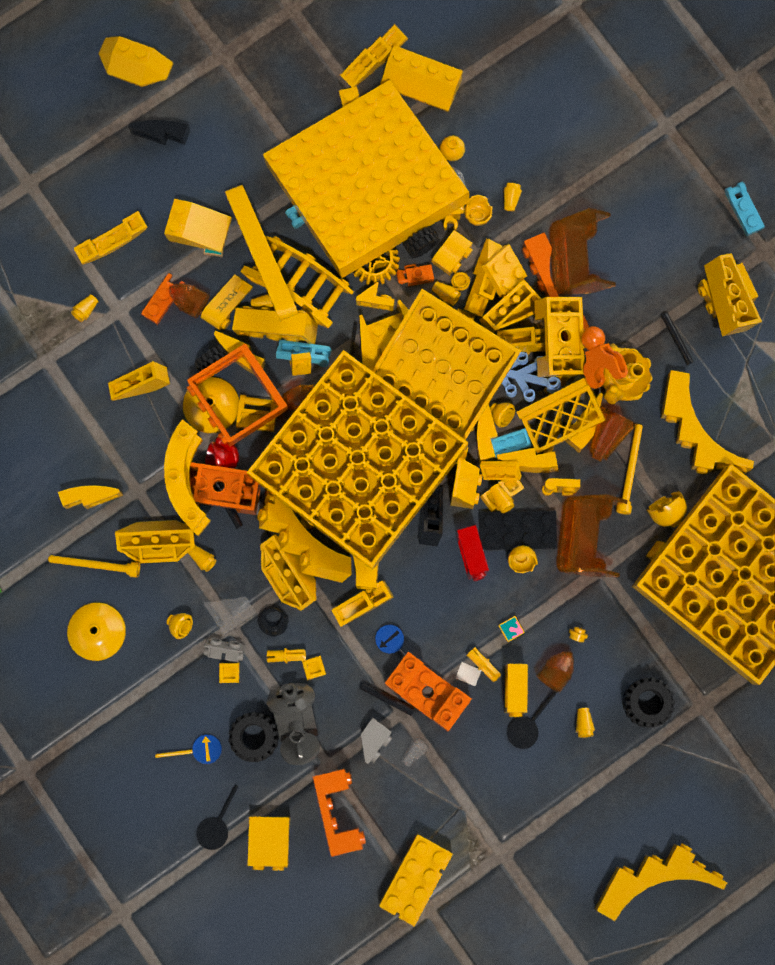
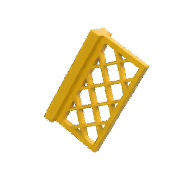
(550, 403)

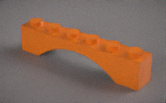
(538, 253)

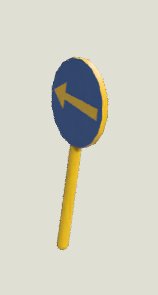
(205, 750)

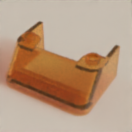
(570, 253)
(580, 534)

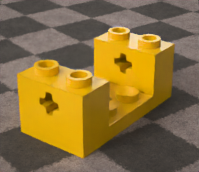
(561, 357)

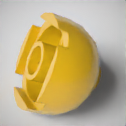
(668, 510)

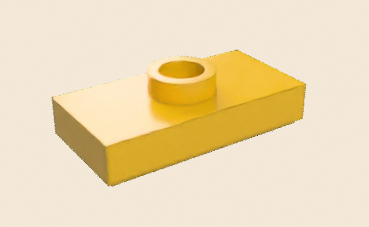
(500, 470)

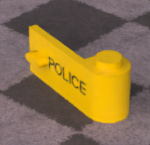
(228, 298)

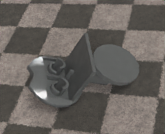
(295, 722)

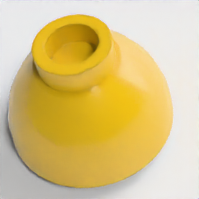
(452, 148)
(502, 413)
(180, 625)

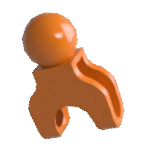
(600, 357)

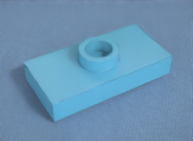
(511, 442)

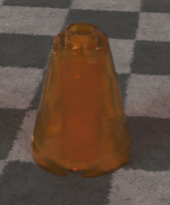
(609, 434)

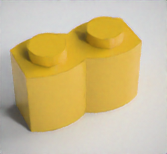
(452, 252)

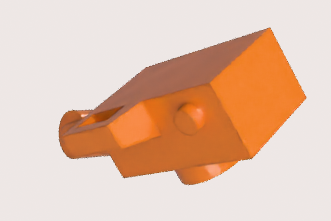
(415, 275)

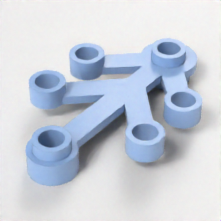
(523, 376)

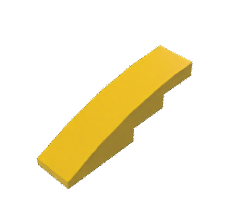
(374, 57)

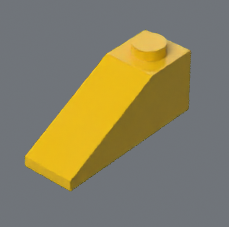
(140, 381)

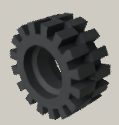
(421, 242)
(210, 357)

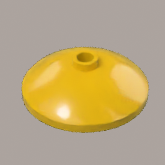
(224, 405)
(109, 635)

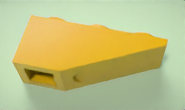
(581, 440)

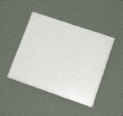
(468, 674)

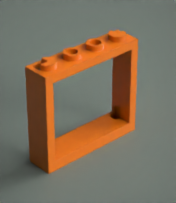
(242, 351)

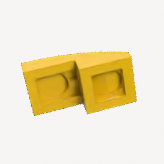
(511, 487)

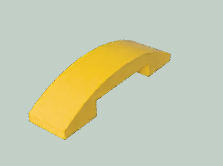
(111, 240)

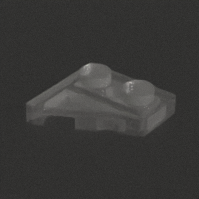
(230, 613)

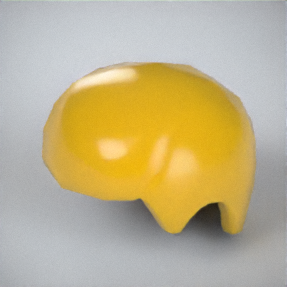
(478, 210)
(522, 559)

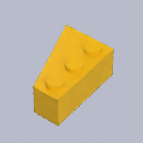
(511, 309)

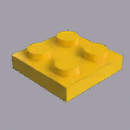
(504, 270)

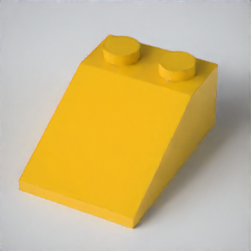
(197, 226)
(465, 485)

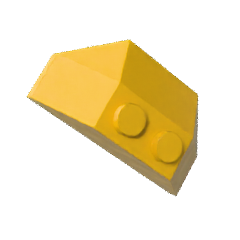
(134, 61)
(155, 541)
(285, 575)

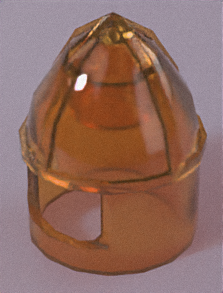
(189, 298)
(296, 395)
(557, 671)

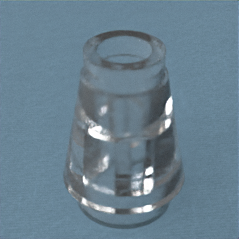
(415, 751)

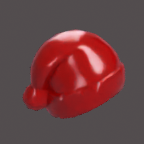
(221, 454)

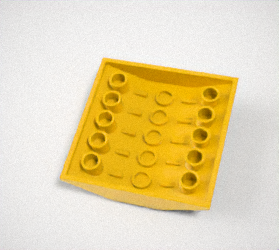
(446, 363)

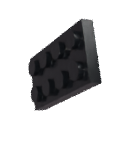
(518, 528)

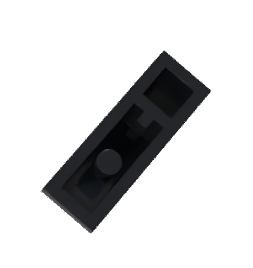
(432, 519)

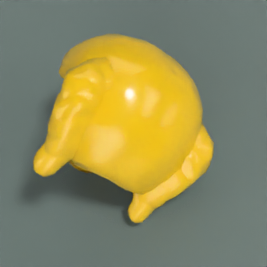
(635, 382)

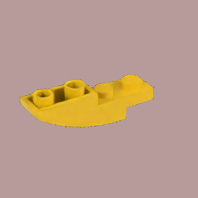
(482, 288)

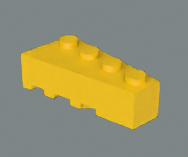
(730, 296)
(266, 322)

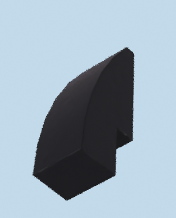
(160, 131)

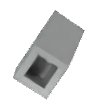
(373, 738)

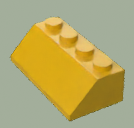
(422, 78)

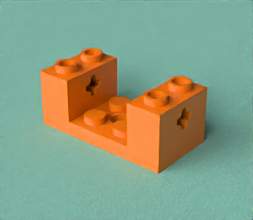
(239, 490)
(413, 676)
(343, 841)

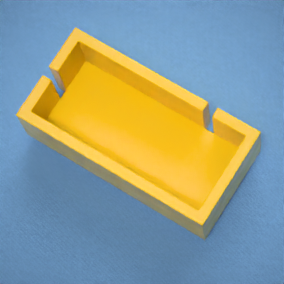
(415, 879)

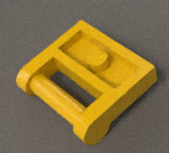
(248, 416)
(564, 486)

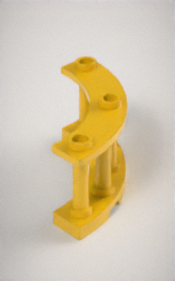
(319, 316)
(177, 478)

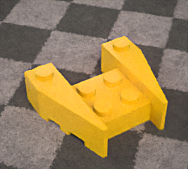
(378, 335)

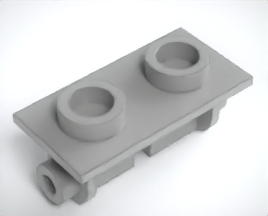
(215, 647)

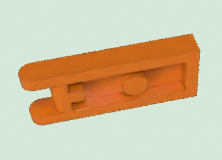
(159, 302)

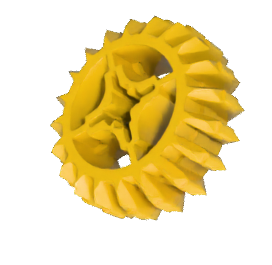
(380, 263)

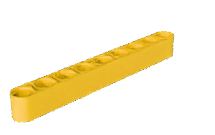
(261, 253)

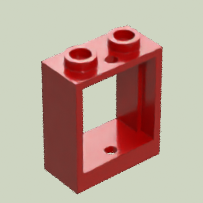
(472, 553)

